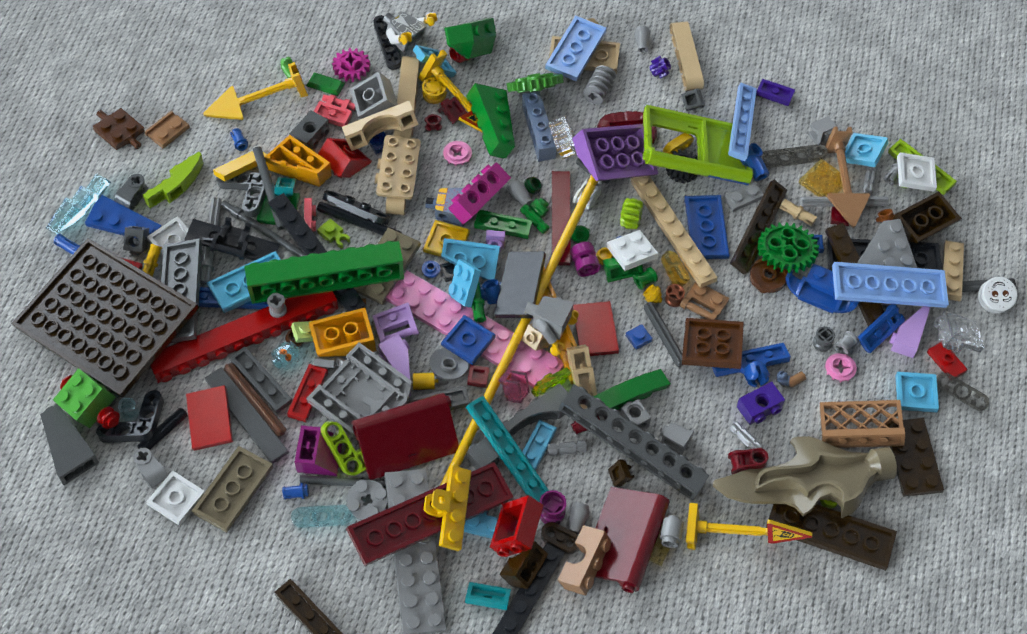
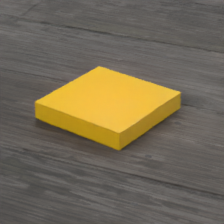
(440, 231)

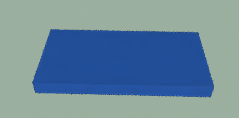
(707, 225)

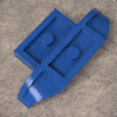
(819, 290)

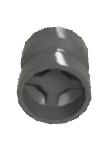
(820, 342)

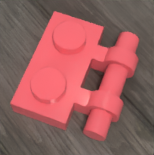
(336, 115)

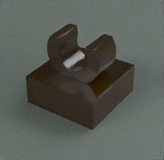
(620, 473)

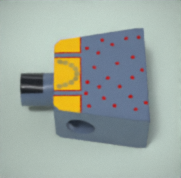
(442, 204)

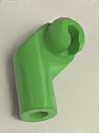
(284, 66)

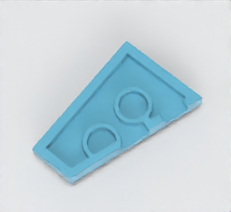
(477, 254)

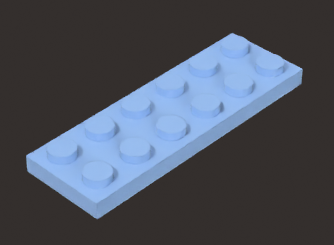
(890, 284)

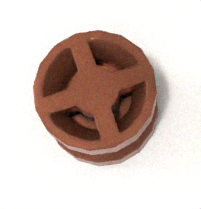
(677, 291)

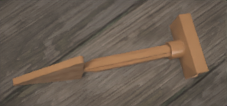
(847, 203)

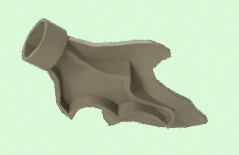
(812, 475)

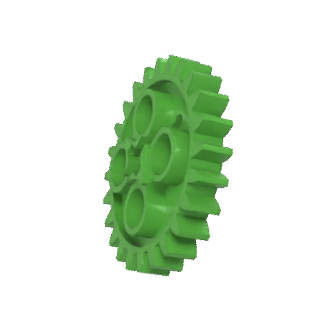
(535, 82)

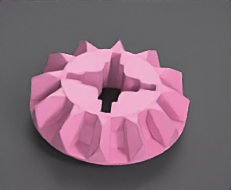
(457, 146)
(847, 363)

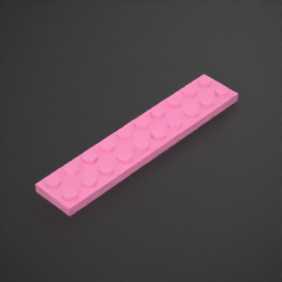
(443, 313)

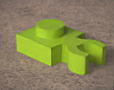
(332, 231)

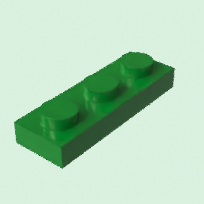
(499, 222)

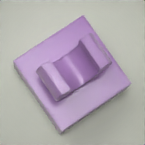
(495, 238)

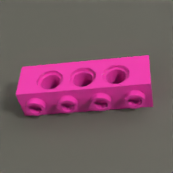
(478, 193)

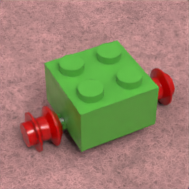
(87, 400)

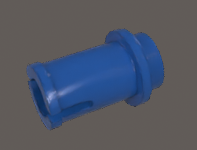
(240, 143)
(295, 491)

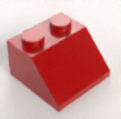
(341, 158)

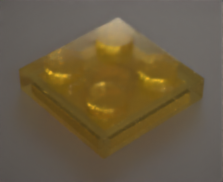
(822, 179)

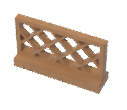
(862, 436)

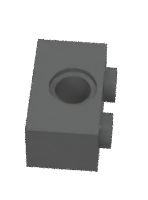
(311, 129)

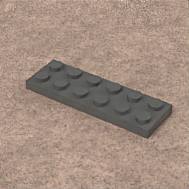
(182, 273)

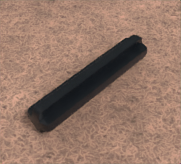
(164, 428)

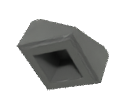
(692, 99)

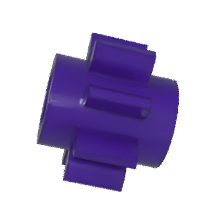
(660, 67)

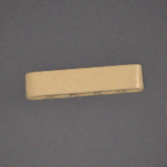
(687, 56)

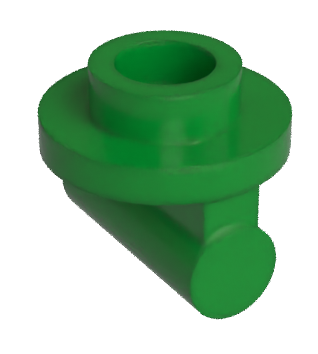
(540, 206)
(580, 234)

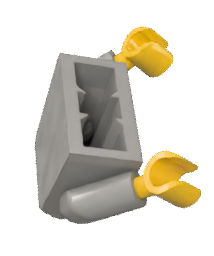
(551, 319)

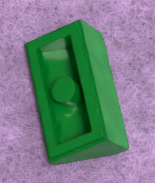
(615, 272)

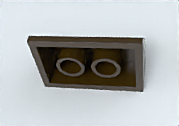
(927, 217)

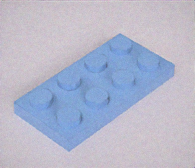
(575, 48)

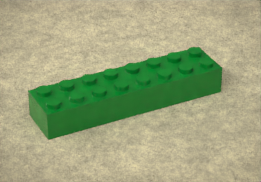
(325, 271)

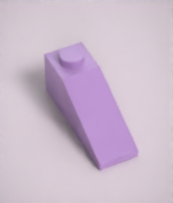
(909, 333)
(395, 353)

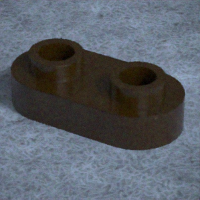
(561, 537)

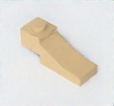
(581, 369)

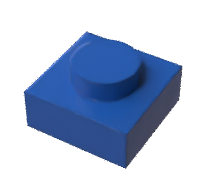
(638, 336)

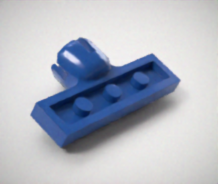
(755, 363)

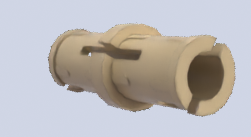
(798, 212)

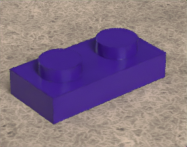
(775, 92)

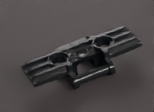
(230, 239)

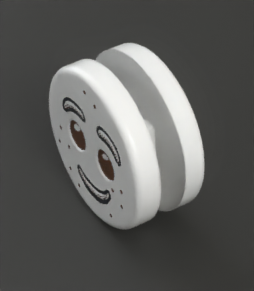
(997, 295)

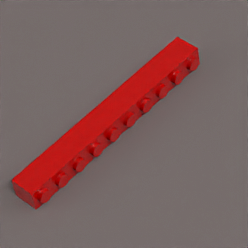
(238, 334)

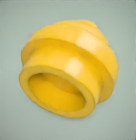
(653, 294)

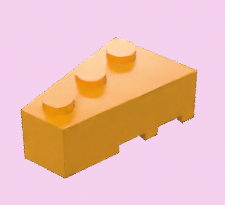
(299, 162)

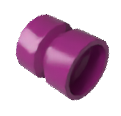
(585, 259)
(554, 507)

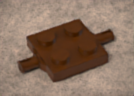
(118, 129)

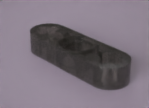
(946, 388)

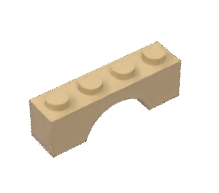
(362, 131)

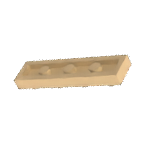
(953, 266)

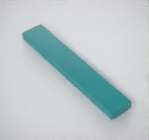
(507, 448)

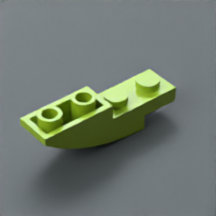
(181, 179)

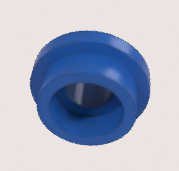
(430, 273)

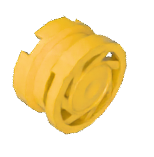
(434, 91)

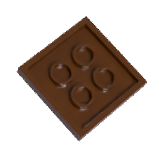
(713, 343)

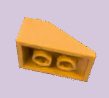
(341, 333)

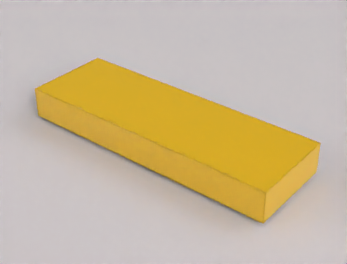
(236, 166)

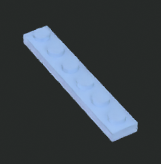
(742, 122)

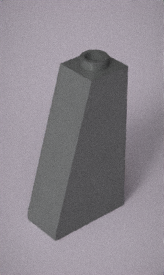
(67, 446)

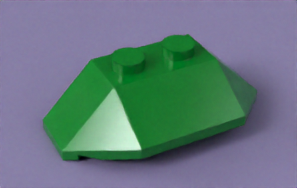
(472, 38)

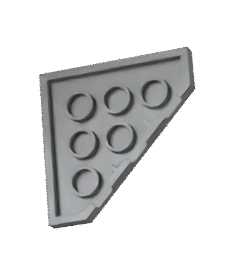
(889, 247)

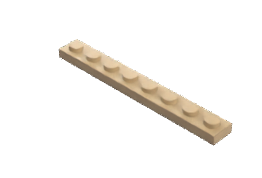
(674, 231)

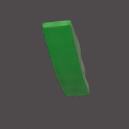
(634, 389)

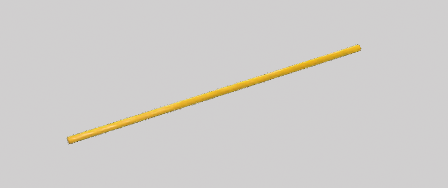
(522, 326)

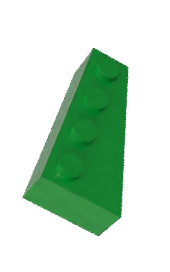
(493, 118)

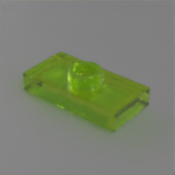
(550, 380)

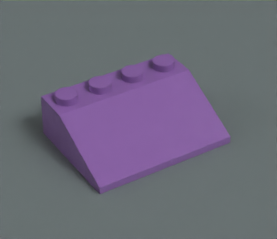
(613, 152)

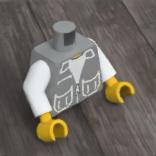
(407, 30)

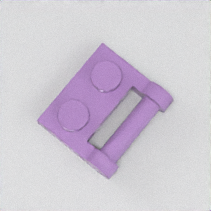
(393, 319)

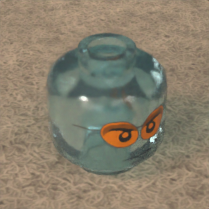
(285, 355)

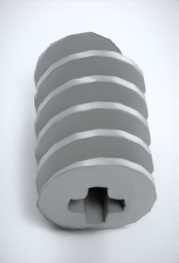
(599, 84)

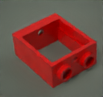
(528, 514)

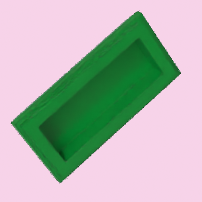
(325, 84)

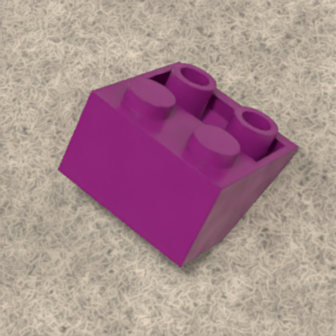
(314, 454)

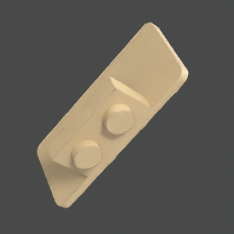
(398, 167)

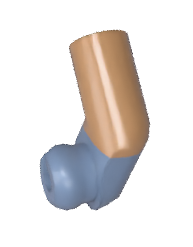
(790, 381)

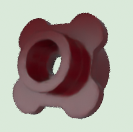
(433, 118)

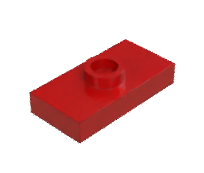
(947, 360)

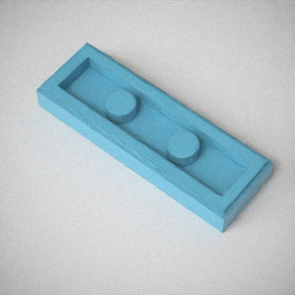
(538, 442)

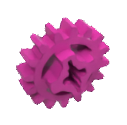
(343, 68)

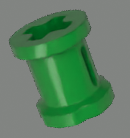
(645, 278)

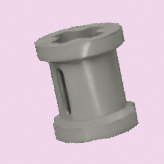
(277, 305)
(846, 343)

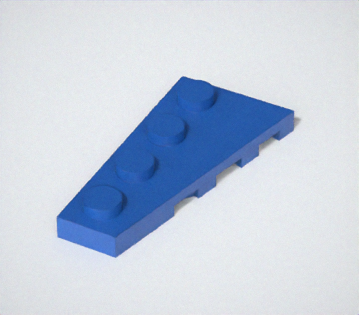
(114, 217)

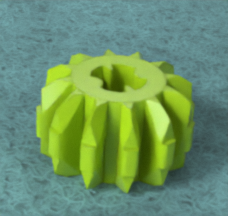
(631, 213)

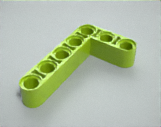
(349, 453)

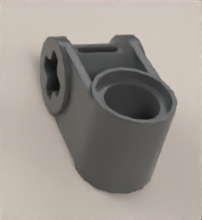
(131, 193)

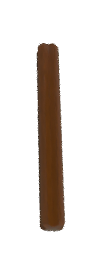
(255, 400)

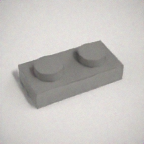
(743, 196)

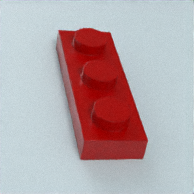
(300, 408)

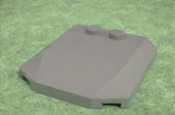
(360, 389)

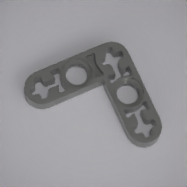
(252, 185)

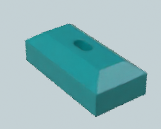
(285, 186)
(488, 596)

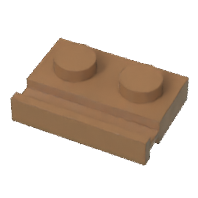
(167, 129)

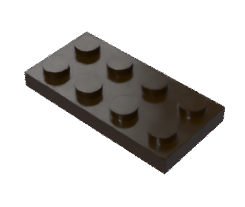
(916, 460)

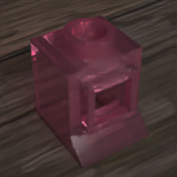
(515, 385)

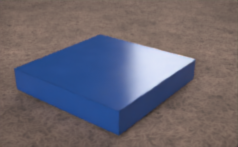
(468, 340)

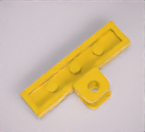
(452, 506)

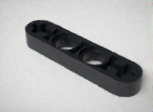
(384, 43)

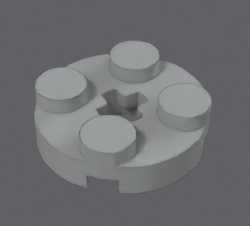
(362, 489)

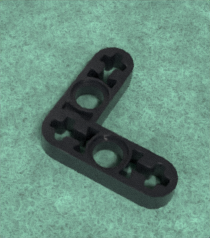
(137, 428)

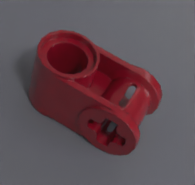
(744, 459)

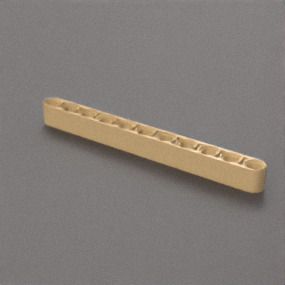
(406, 92)

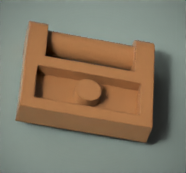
(706, 297)

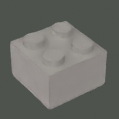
(373, 95)

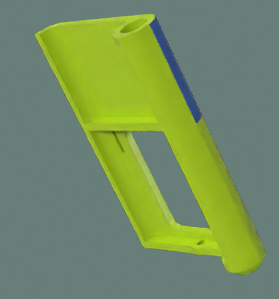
(712, 146)

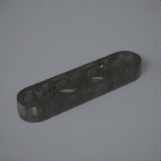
(792, 153)

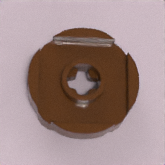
(766, 284)

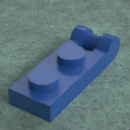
(881, 328)

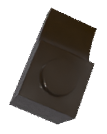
(522, 568)

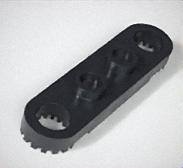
(361, 209)

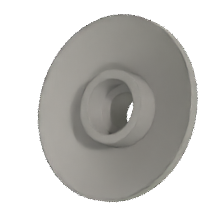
(444, 358)

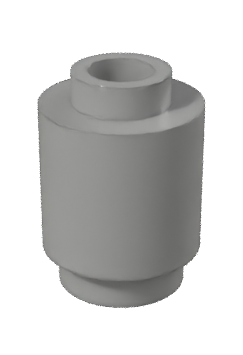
(671, 531)

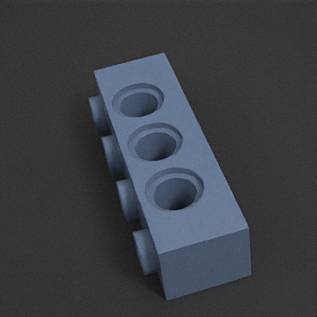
(538, 126)

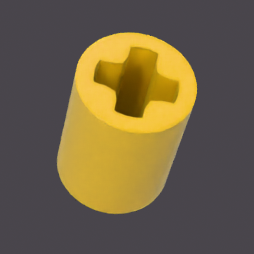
(424, 381)

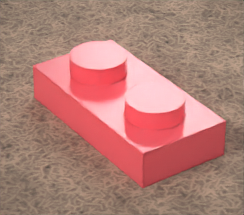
(309, 212)

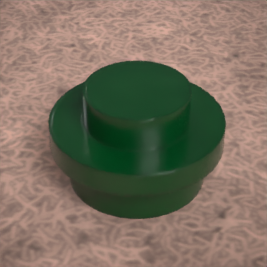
(533, 185)

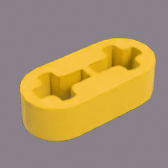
(680, 142)

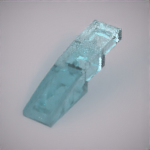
(73, 209)

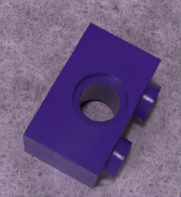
(766, 395)

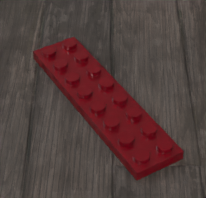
(409, 523)

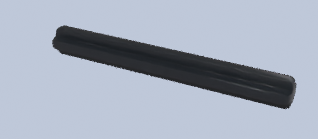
(352, 218)

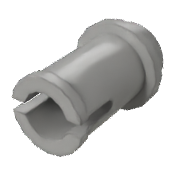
(892, 174)

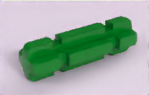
(536, 220)

